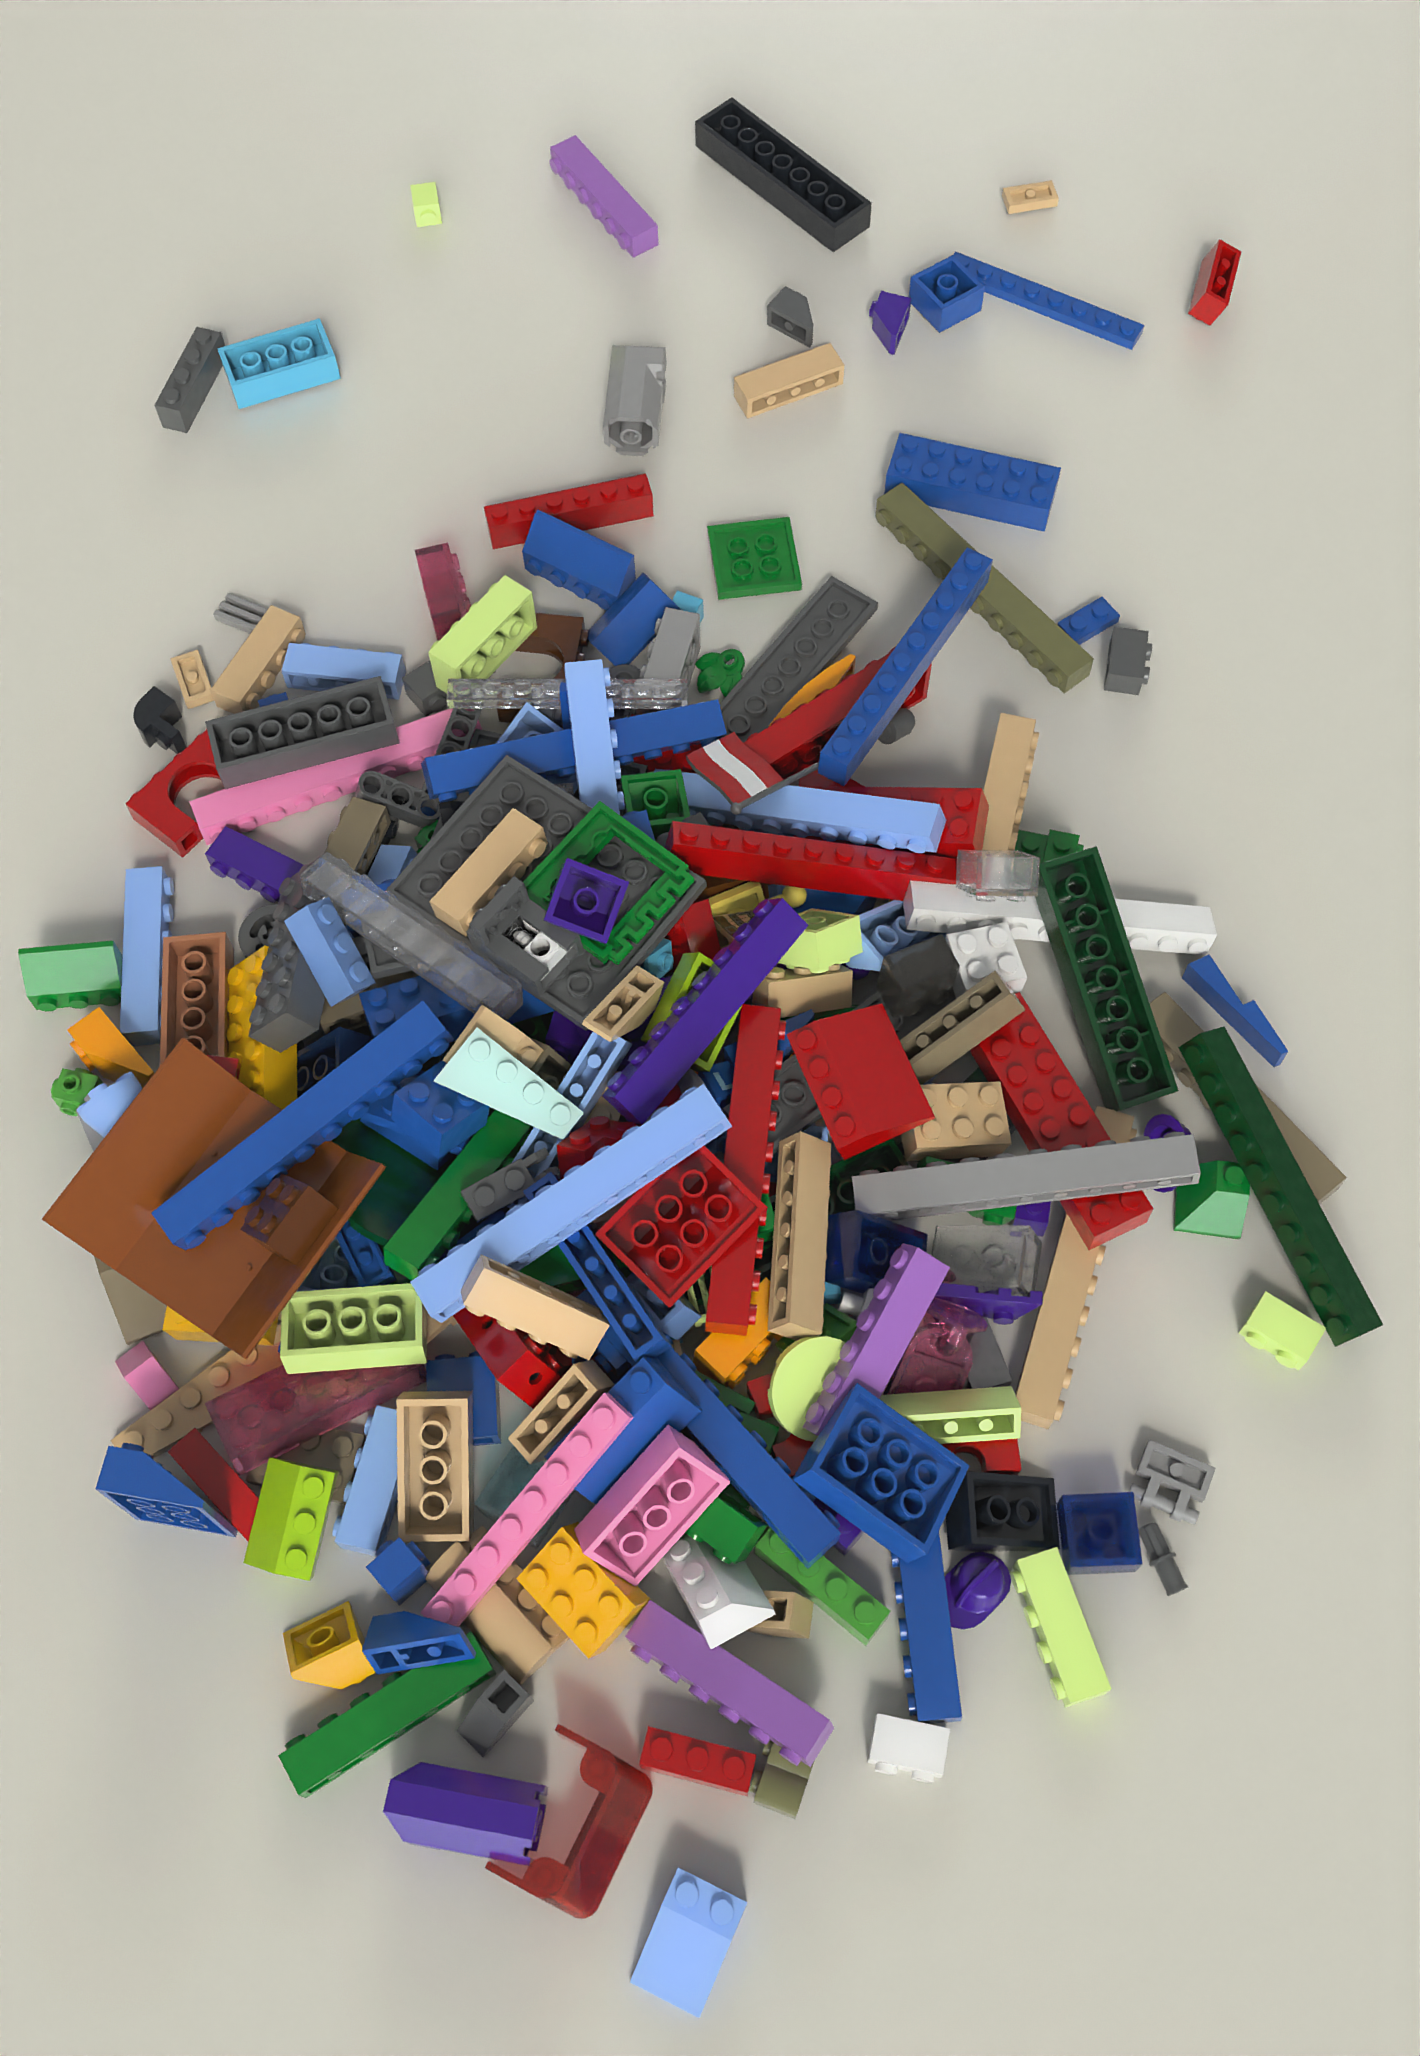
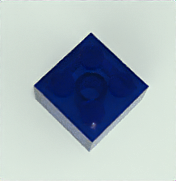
(1099, 1533)

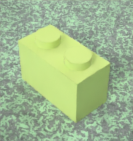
(1282, 1331)

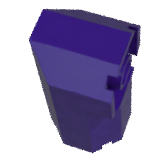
(466, 1812)

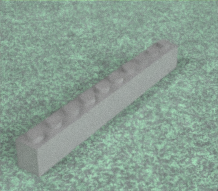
(1028, 1178)

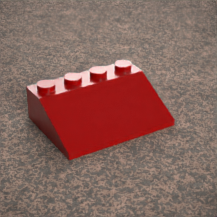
(860, 1078)
(681, 1224)

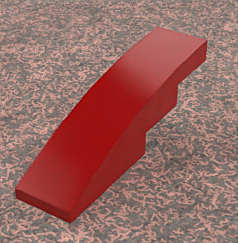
(217, 1480)

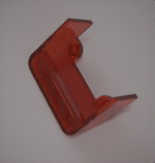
(602, 1841)

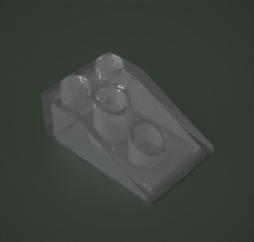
(990, 1256)

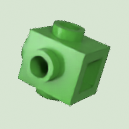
(72, 1088)

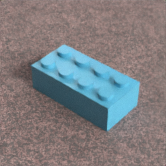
(279, 363)

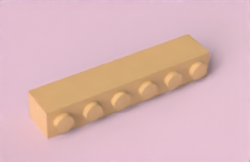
(800, 1237)

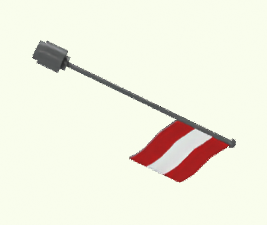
(747, 777)

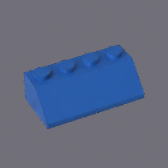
(577, 560)
(654, 1401)

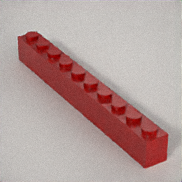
(804, 861)
(745, 1156)

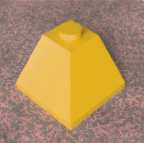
(328, 1649)

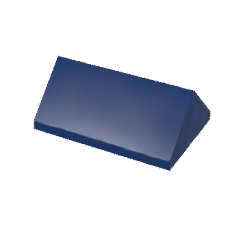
(630, 621)

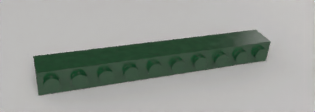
(1280, 1186)

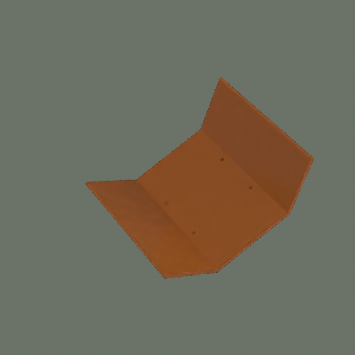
(162, 1142)

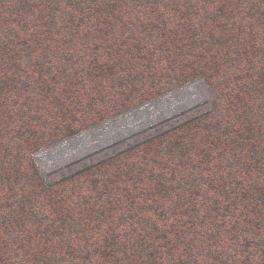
(412, 938)

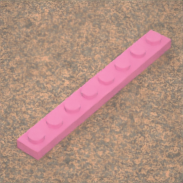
(529, 1512)

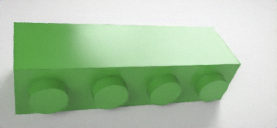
(827, 1588)

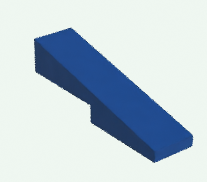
(1246, 1019)

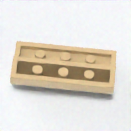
(507, 1617)

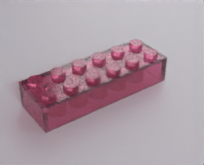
(290, 1409)

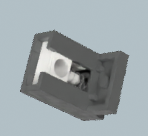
(505, 920)

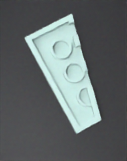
(502, 1082)

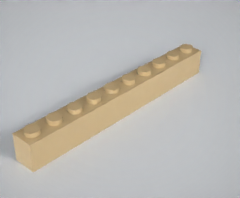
(1063, 1307)

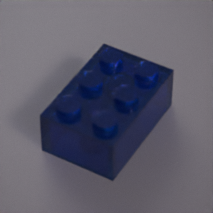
(862, 1247)

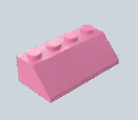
(650, 1506)

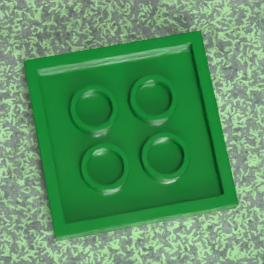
(754, 558)

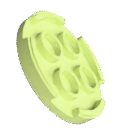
(800, 1379)

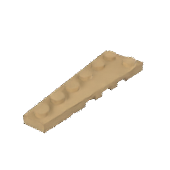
(186, 1407)

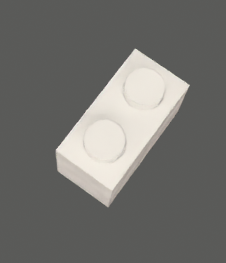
(908, 1747)

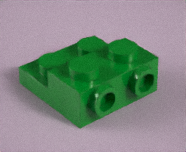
(1048, 846)

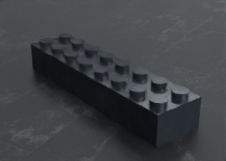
(783, 174)

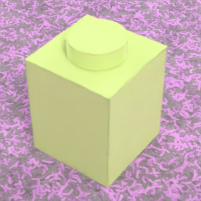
(426, 204)

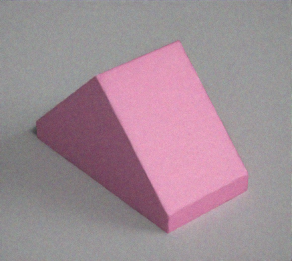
(146, 1375)

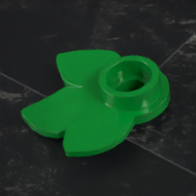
(717, 673)

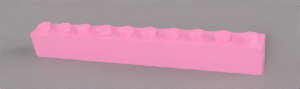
(298, 791)

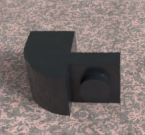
(155, 720)

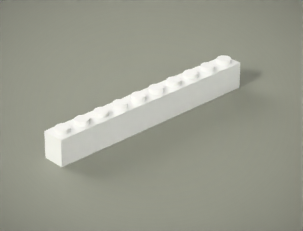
(1146, 924)

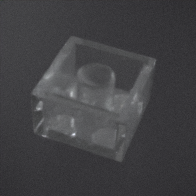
(998, 874)

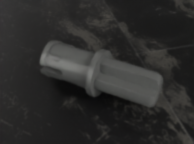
(1162, 1559)

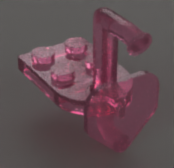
(949, 1363)

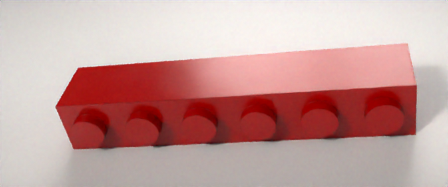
(581, 507)

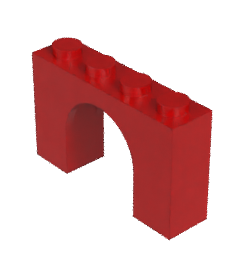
(155, 802)

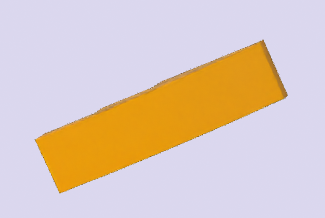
(825, 680)

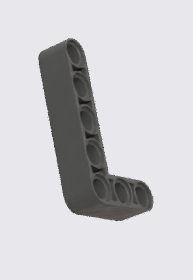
(415, 797)

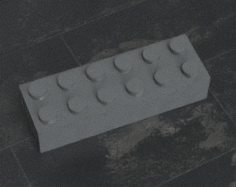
(301, 732)
(288, 994)

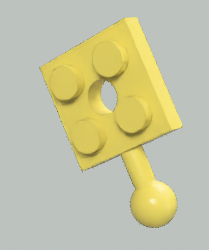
(749, 895)

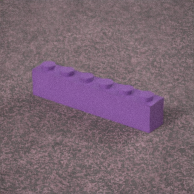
(604, 196)
(881, 1331)
(729, 1683)

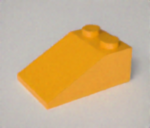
(106, 1049)

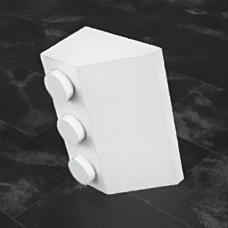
(718, 1594)

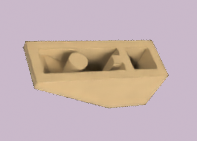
(625, 1005)
(791, 1616)

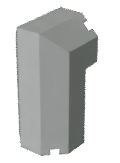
(634, 398)

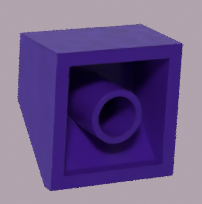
(585, 900)

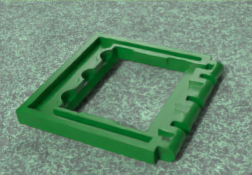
(582, 846)

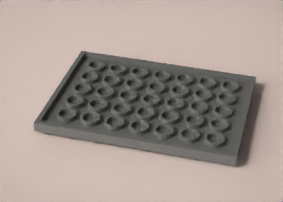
(517, 787)

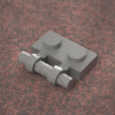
(1174, 1471)

